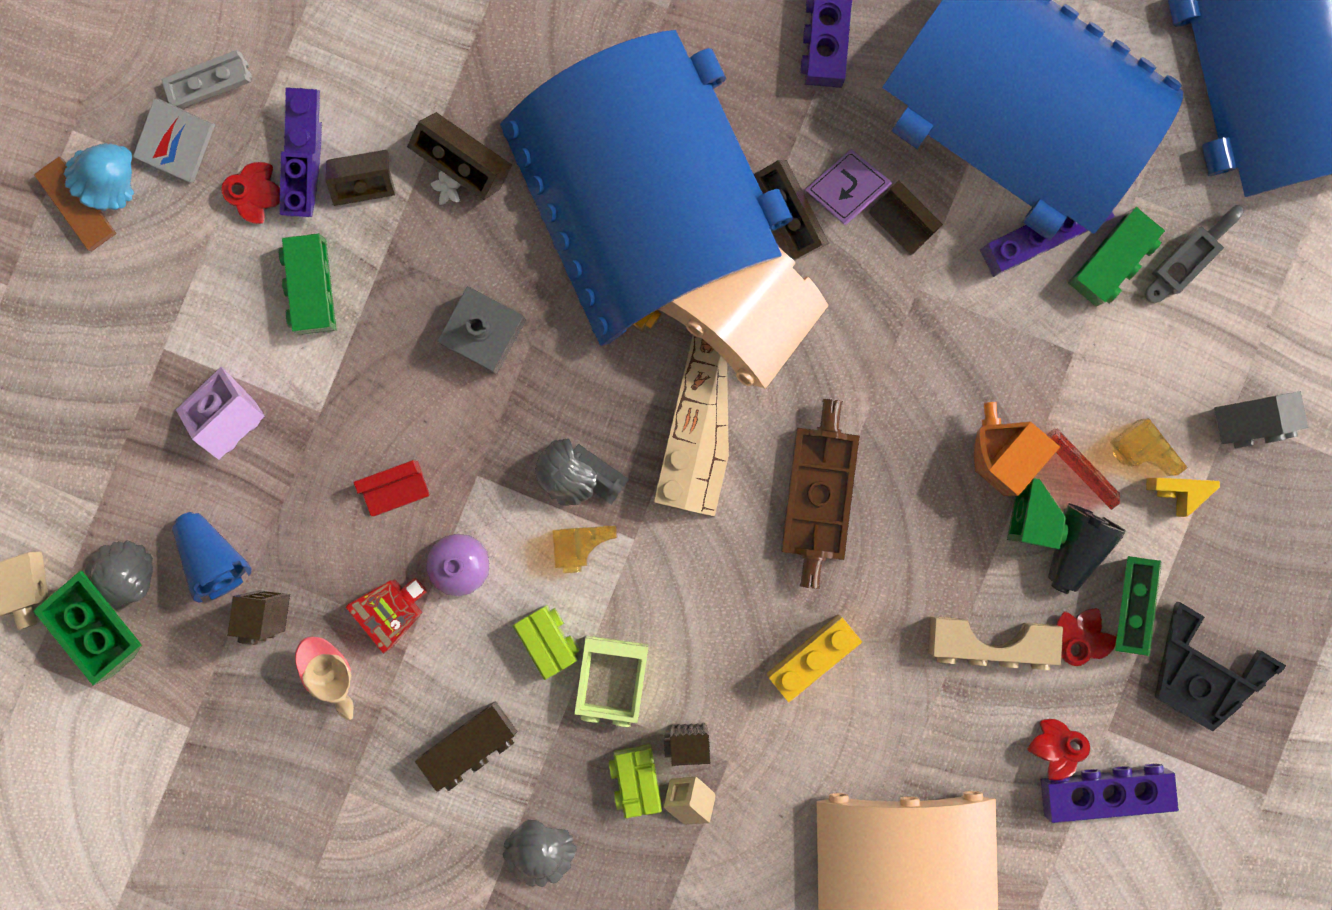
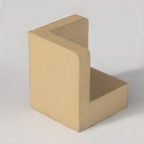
(689, 800)

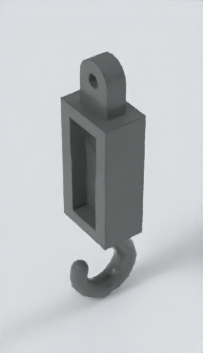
(1193, 254)

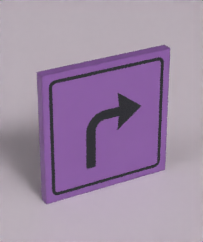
(848, 187)

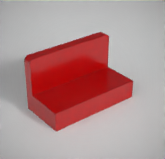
(393, 488)

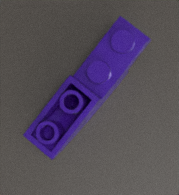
(301, 152)

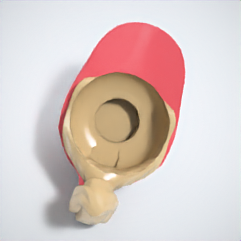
(325, 673)

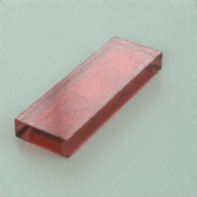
(1085, 469)

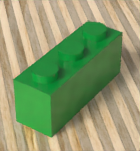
(1117, 257)
(307, 284)
(1138, 605)

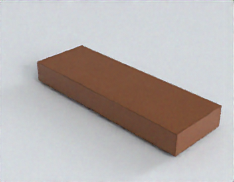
(86, 221)

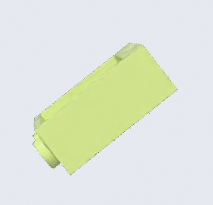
(619, 716)

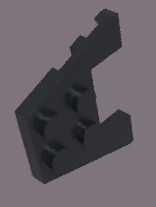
(1199, 684)

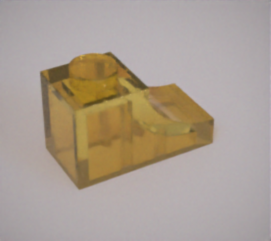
(1146, 444)
(574, 545)

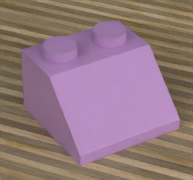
(219, 414)

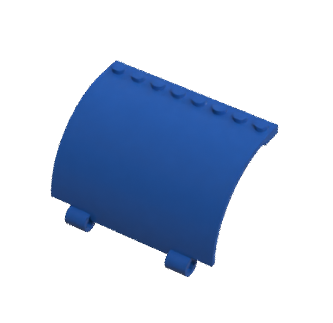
(1266, 87)
(1035, 104)
(641, 179)

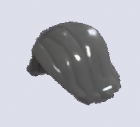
(564, 475)
(121, 572)
(539, 853)

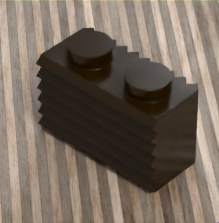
(687, 744)

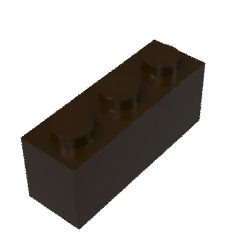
(459, 155)
(804, 232)
(258, 616)
(467, 748)

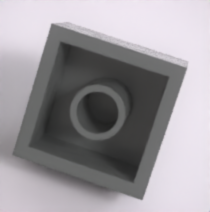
(482, 330)

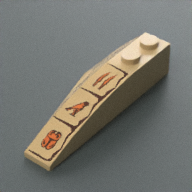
(698, 435)

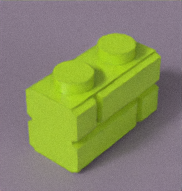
(546, 641)
(636, 780)

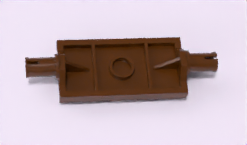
(820, 493)

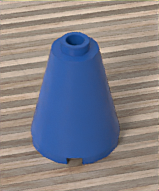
(207, 558)

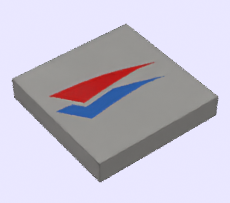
(174, 140)

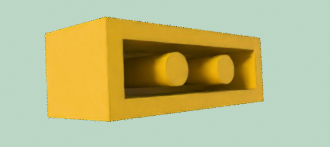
(814, 658)

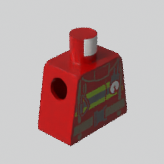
(388, 611)

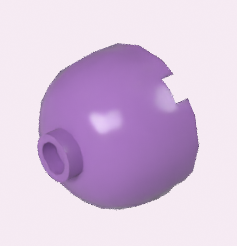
(458, 564)

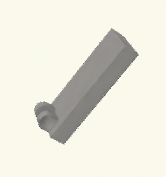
(207, 80)

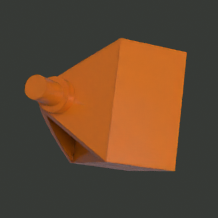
(1010, 453)

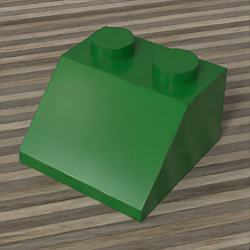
(1037, 518)

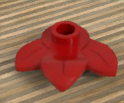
(258, 191)
(1087, 634)
(1056, 748)

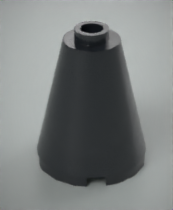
(1085, 548)

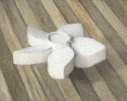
(447, 187)

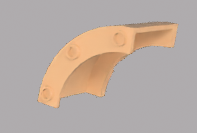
(753, 317)
(907, 853)

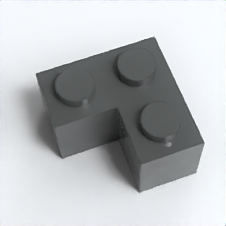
(1267, 418)

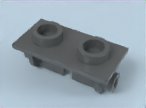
(608, 480)

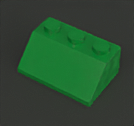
(88, 629)

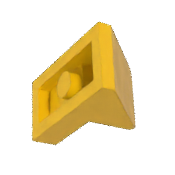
(1189, 492)

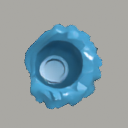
(101, 176)

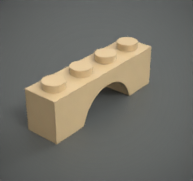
(1033, 644)

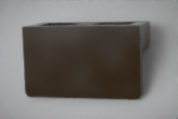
(359, 177)
(905, 218)

